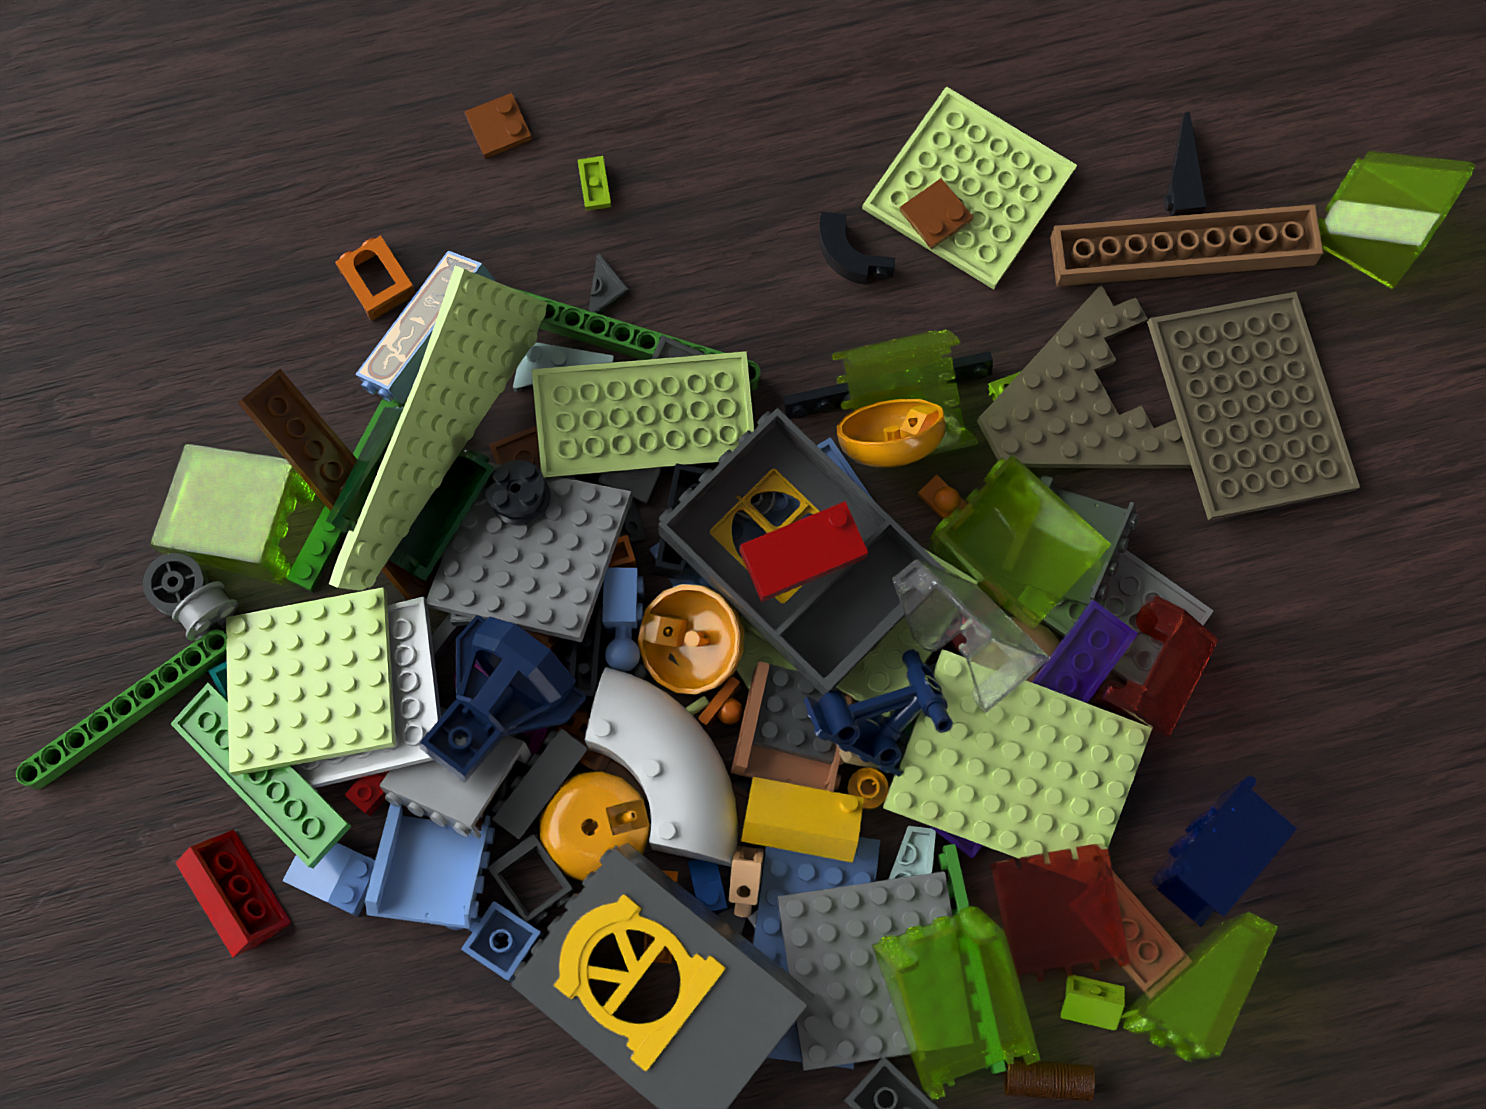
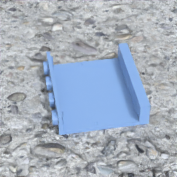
(428, 871)

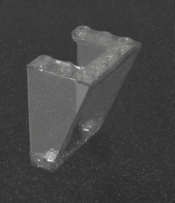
(996, 647)

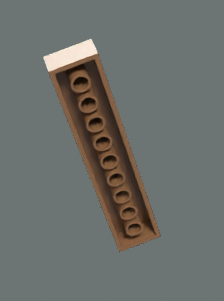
(1186, 245)

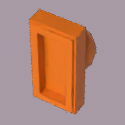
(941, 497)
(723, 706)

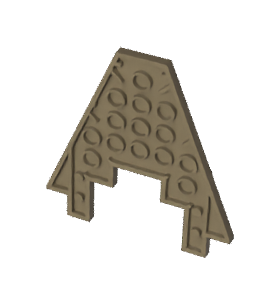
(1062, 414)

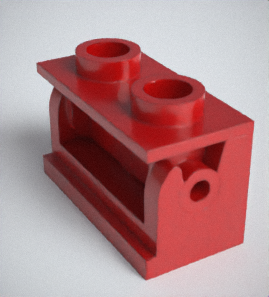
(367, 793)

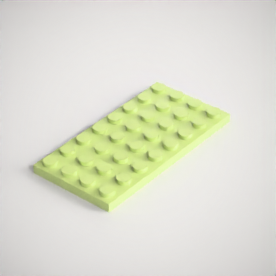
(641, 413)

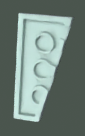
(915, 853)

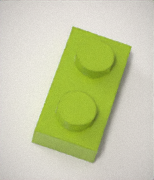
(594, 183)

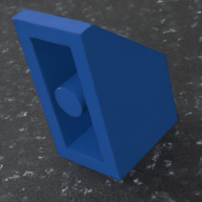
(708, 885)

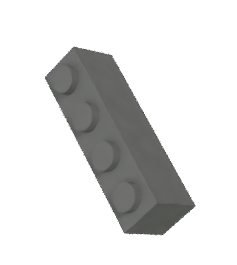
(539, 783)

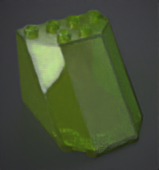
(1390, 211)

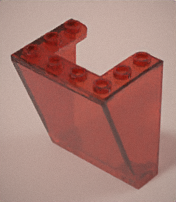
(1174, 672)

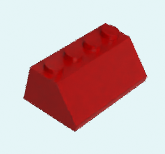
(232, 892)

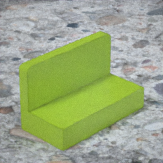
(1093, 1002)

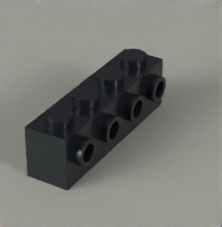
(586, 655)

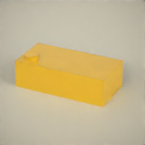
(803, 819)

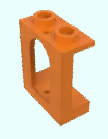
(390, 297)

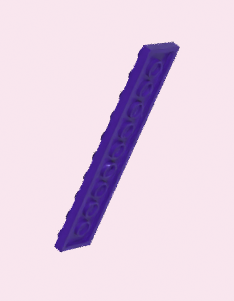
(1076, 669)

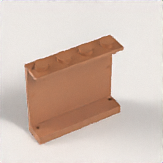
(775, 765)

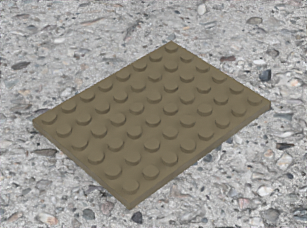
(1252, 405)

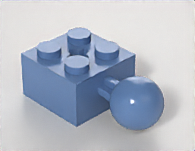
(622, 616)
(484, 943)

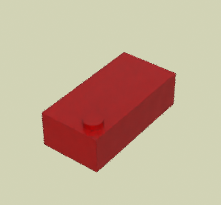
(803, 551)

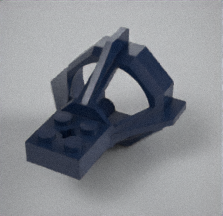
(521, 693)

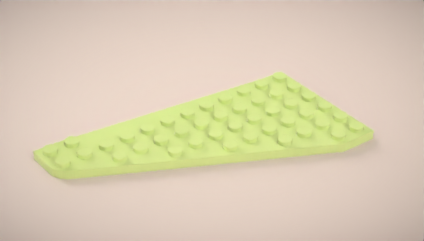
(467, 363)

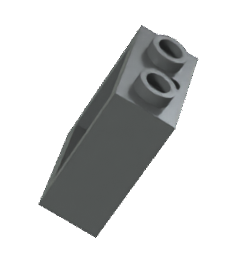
(512, 859)

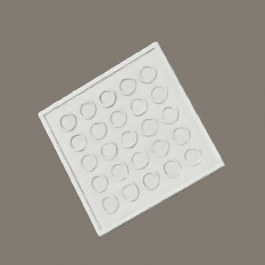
(414, 702)

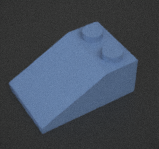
(337, 879)

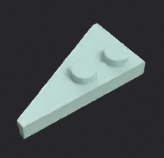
(553, 356)

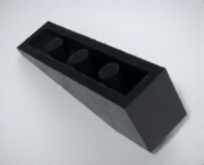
(1185, 185)

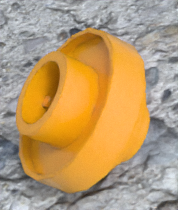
(870, 785)

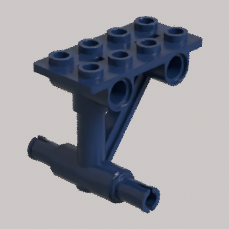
(864, 728)

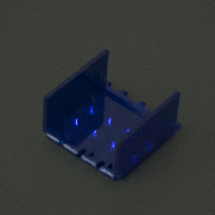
(1222, 853)

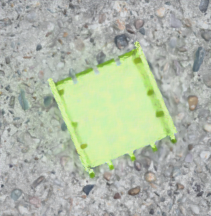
(908, 370)

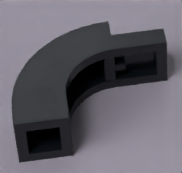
(844, 258)

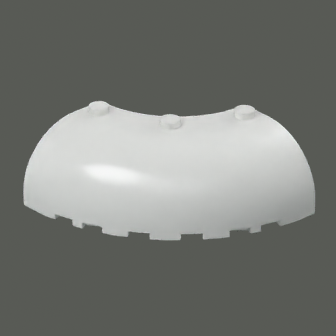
(673, 764)

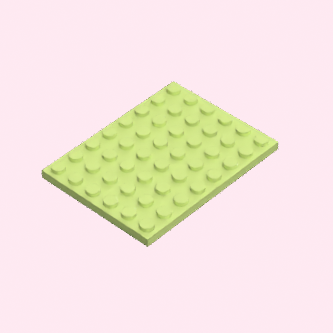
(1023, 775)

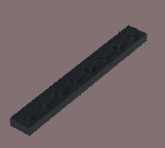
(831, 397)

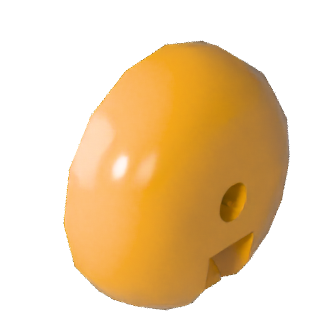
(892, 432)
(698, 631)
(590, 817)

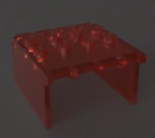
(1060, 910)

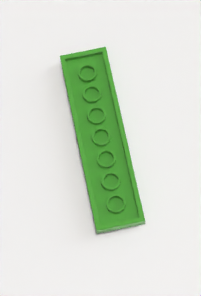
(277, 795)

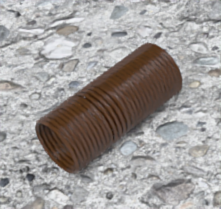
(1042, 1080)

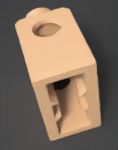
(746, 871)

